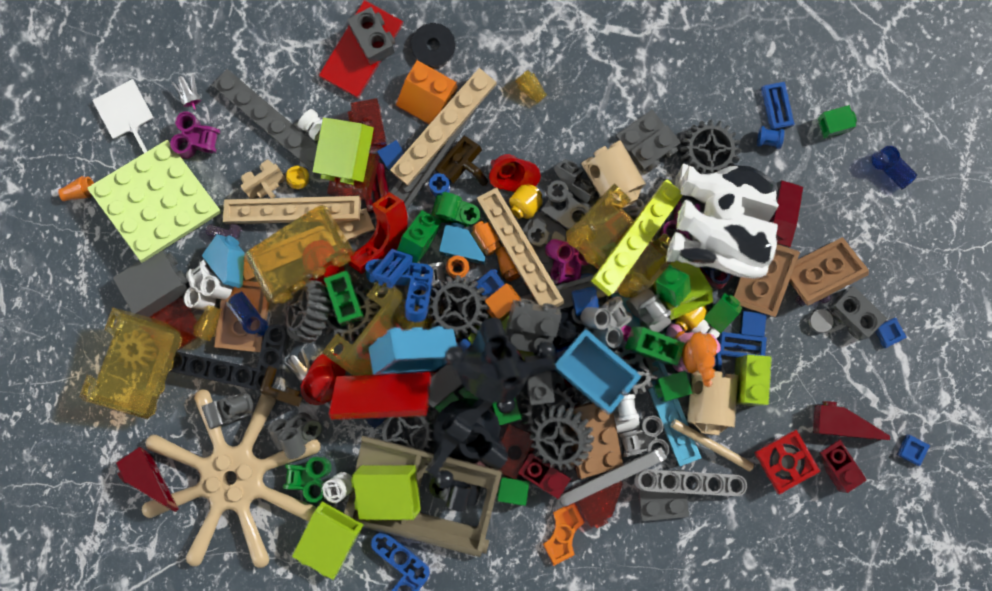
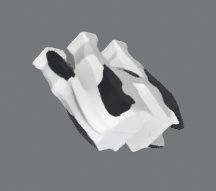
(735, 223)

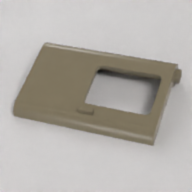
(425, 527)

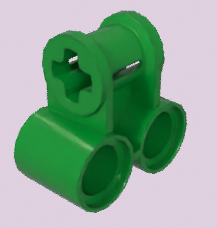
(451, 209)
(305, 477)

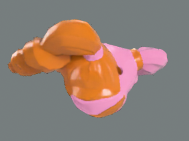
(697, 352)

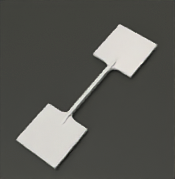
(124, 110)

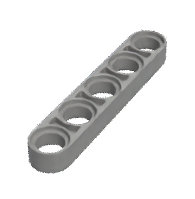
(612, 476)
(701, 482)

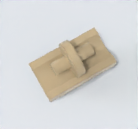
(264, 182)

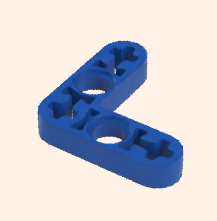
(415, 282)
(408, 577)

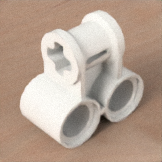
(204, 287)
(626, 414)

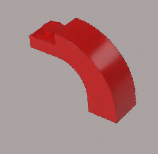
(390, 227)

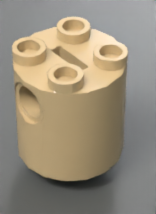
(615, 167)
(713, 407)

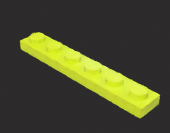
(637, 237)

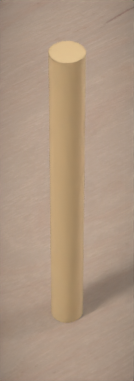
(712, 445)

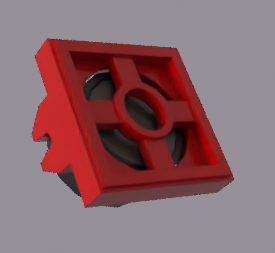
(786, 461)

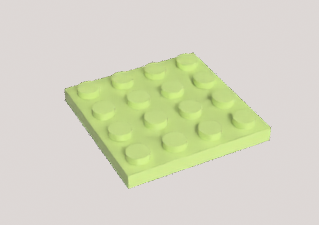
(154, 201)

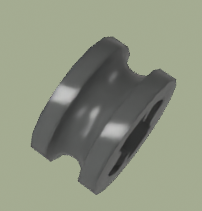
(558, 183)
(532, 230)

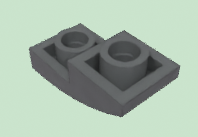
(571, 175)

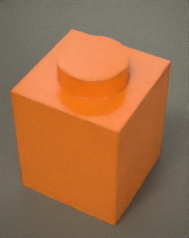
(501, 302)

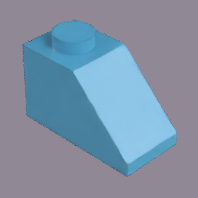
(459, 242)
(226, 260)

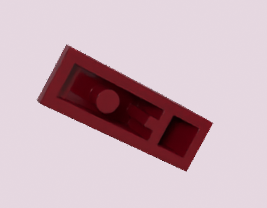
(787, 213)
(842, 422)
(143, 474)

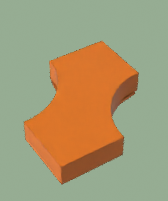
(560, 543)

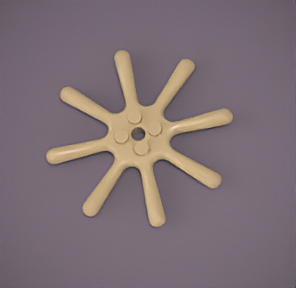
(227, 496)

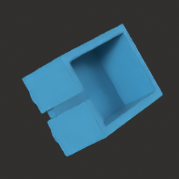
(411, 350)
(597, 372)

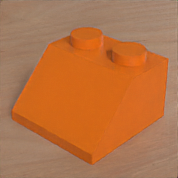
(425, 92)

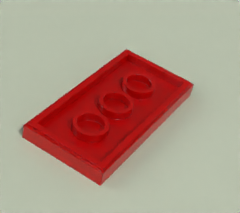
(348, 65)
(380, 396)

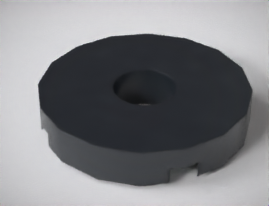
(429, 33)

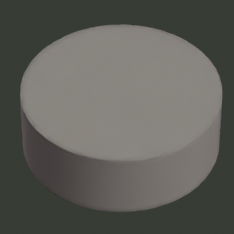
(821, 321)

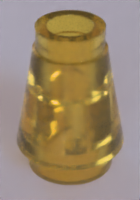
(531, 86)
(207, 323)

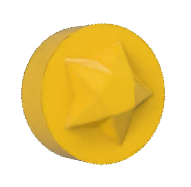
(297, 177)

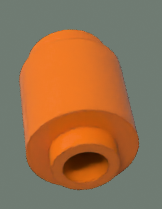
(485, 237)

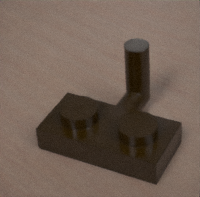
(461, 159)
(288, 396)

